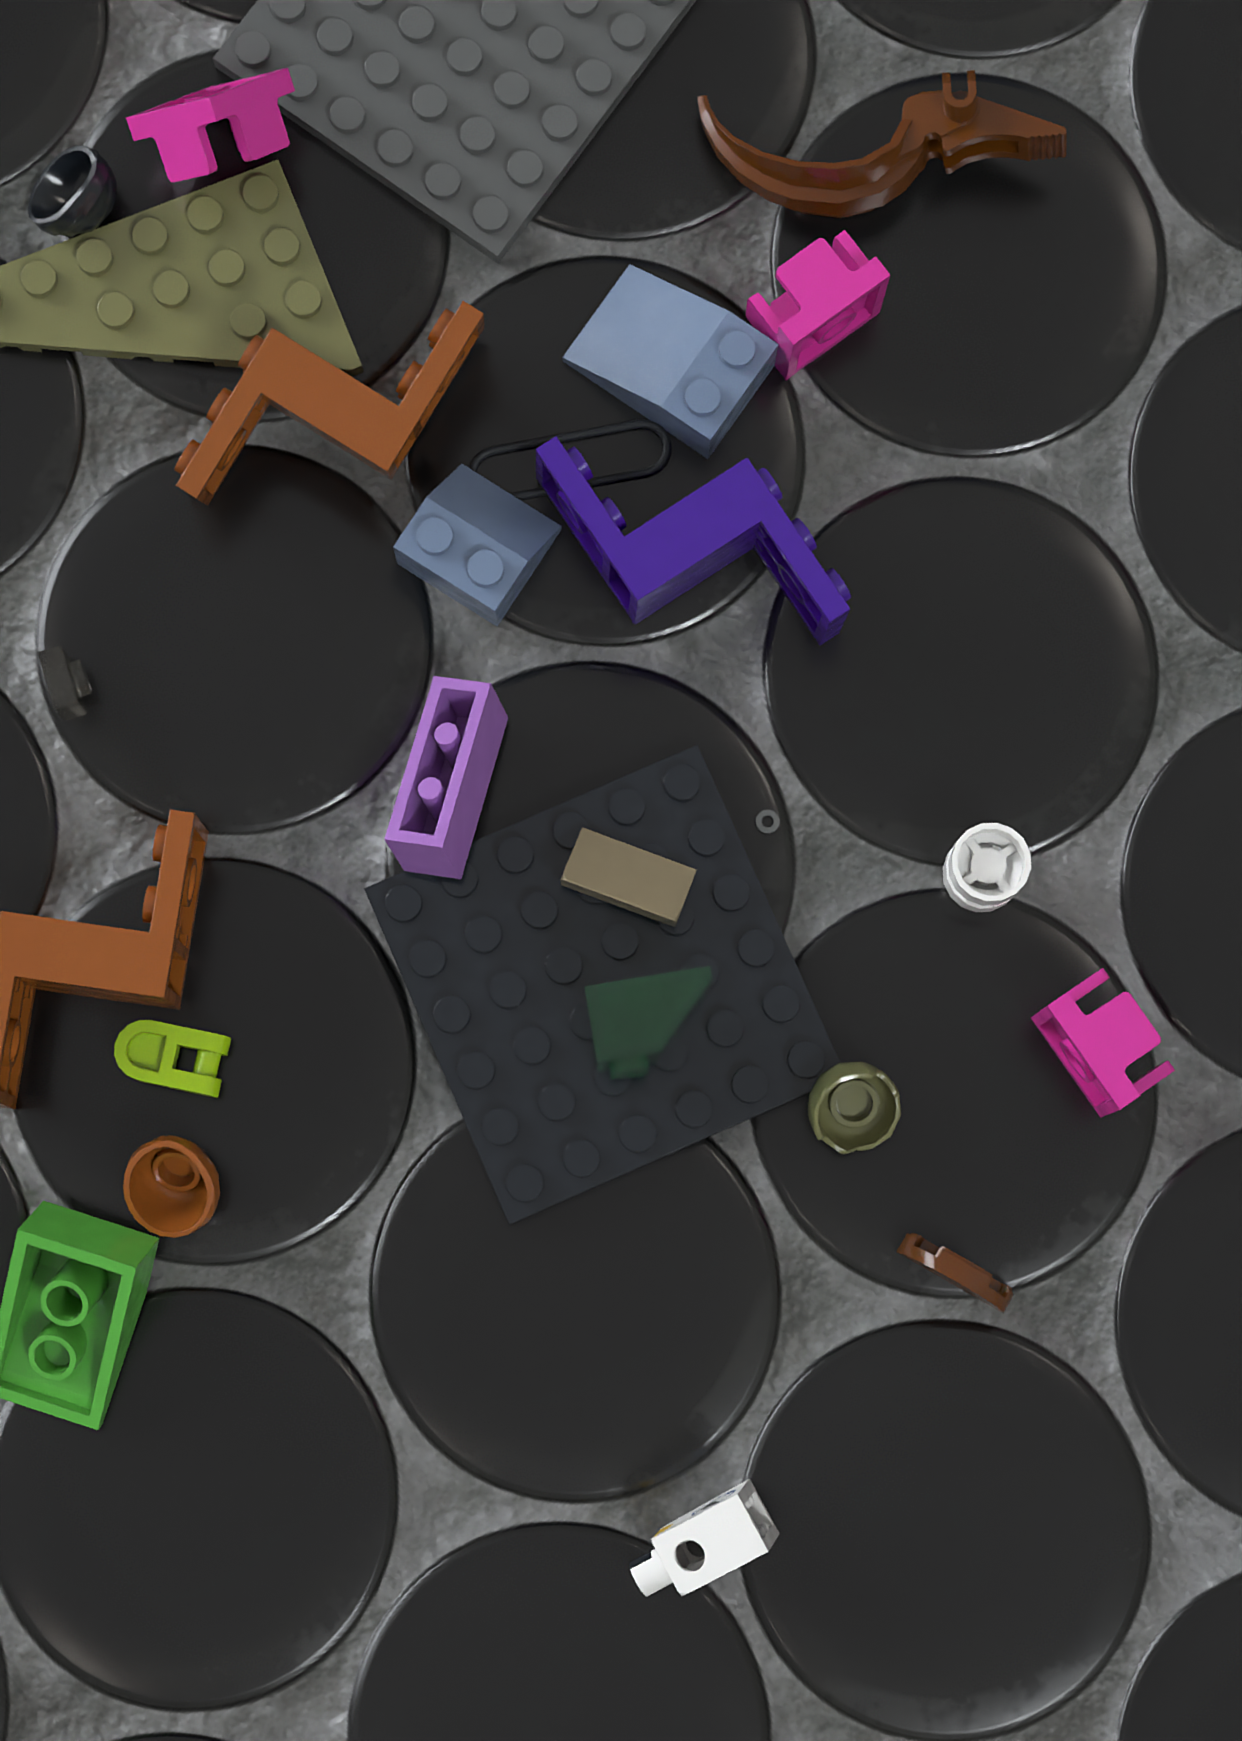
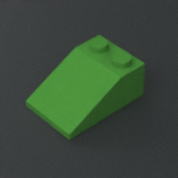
(71, 1311)

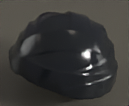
(73, 193)

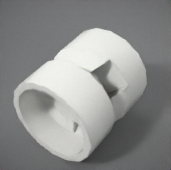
(986, 867)

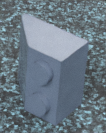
(475, 543)

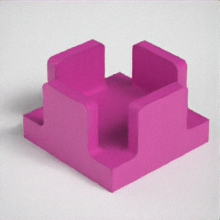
(181, 123)
(824, 301)
(1102, 1045)

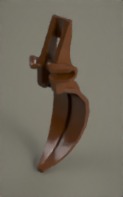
(933, 125)

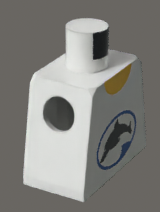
(728, 1528)

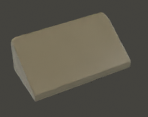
(628, 877)

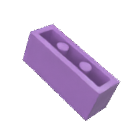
(446, 777)

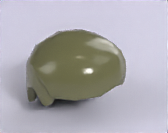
(854, 1107)

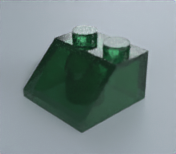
(640, 1018)

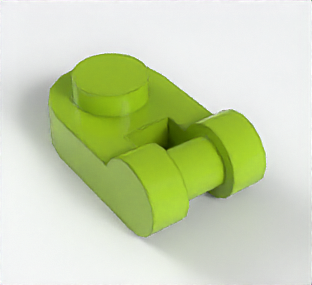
(150, 1054)

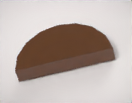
(956, 1271)

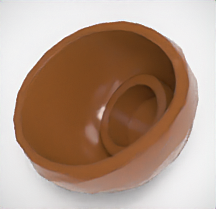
(171, 1186)

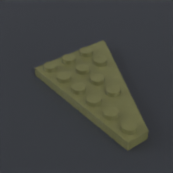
(182, 282)

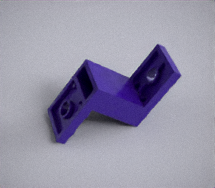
(694, 540)

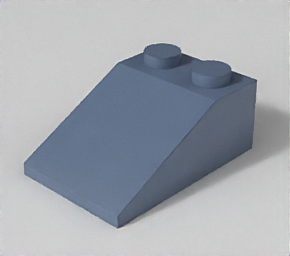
(673, 357)

